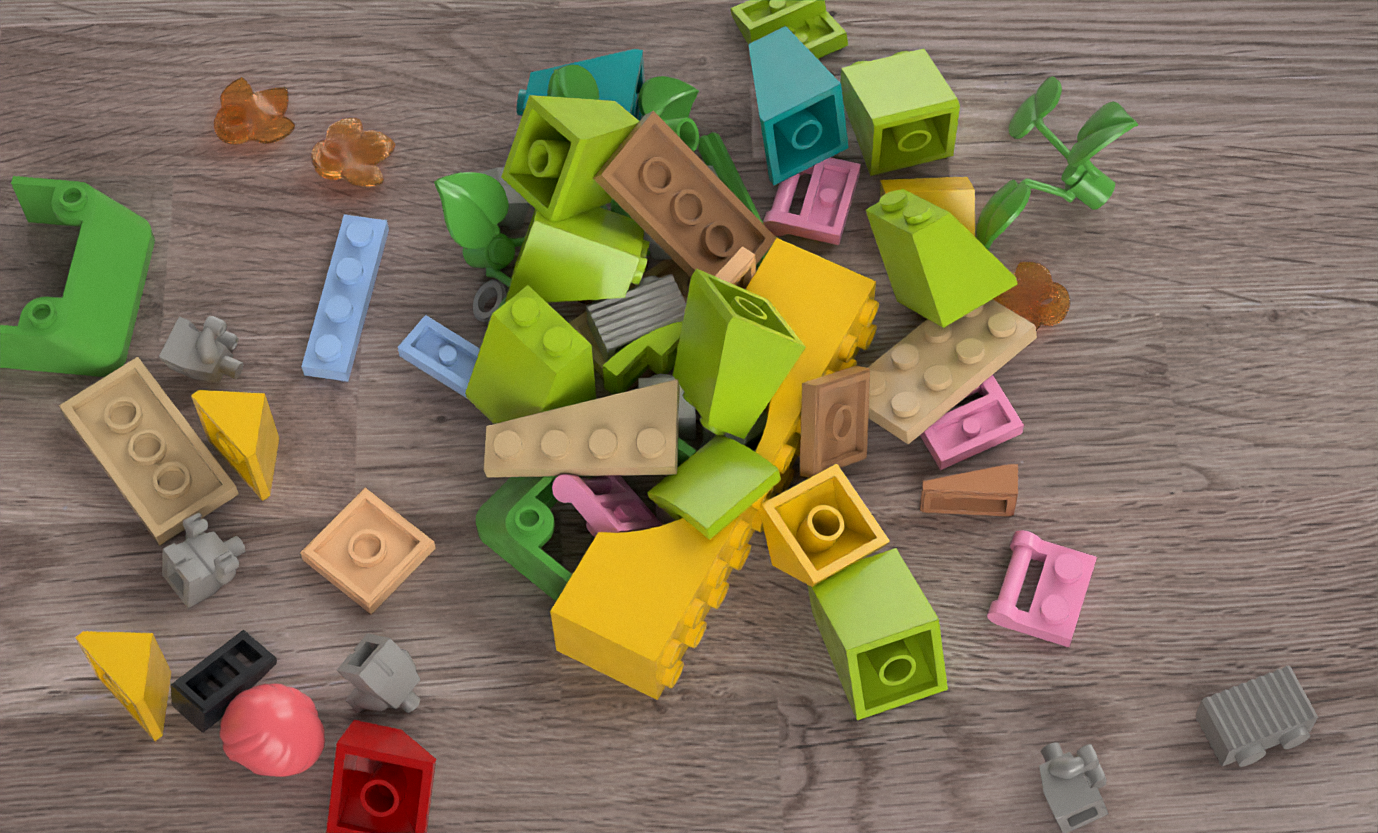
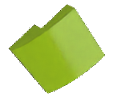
(804, 18)
(715, 485)

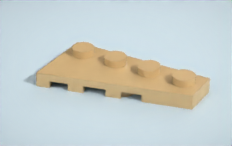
(597, 437)

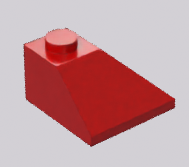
(380, 782)

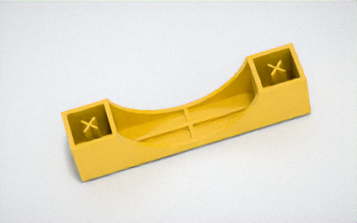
(647, 591)

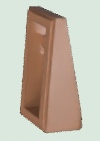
(976, 492)

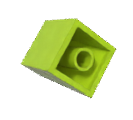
(900, 110)
(561, 150)
(580, 257)
(934, 259)
(731, 354)
(530, 362)
(880, 634)

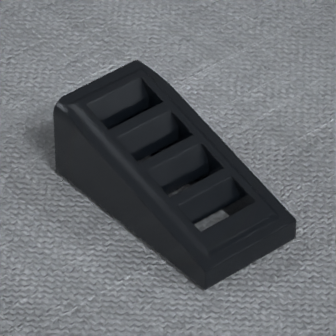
(204, 705)

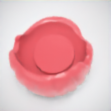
(272, 730)

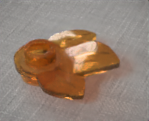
(257, 113)
(352, 153)
(1033, 288)

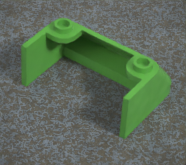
(96, 316)
(520, 521)

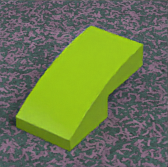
(652, 351)

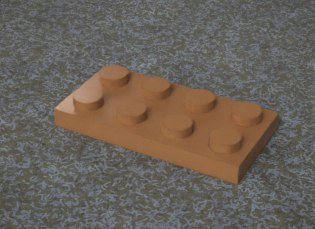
(680, 200)

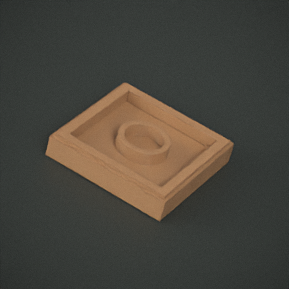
(834, 420)

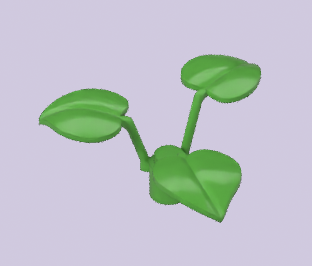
(664, 95)
(1080, 176)
(471, 210)

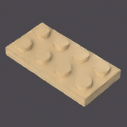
(941, 366)
(148, 450)

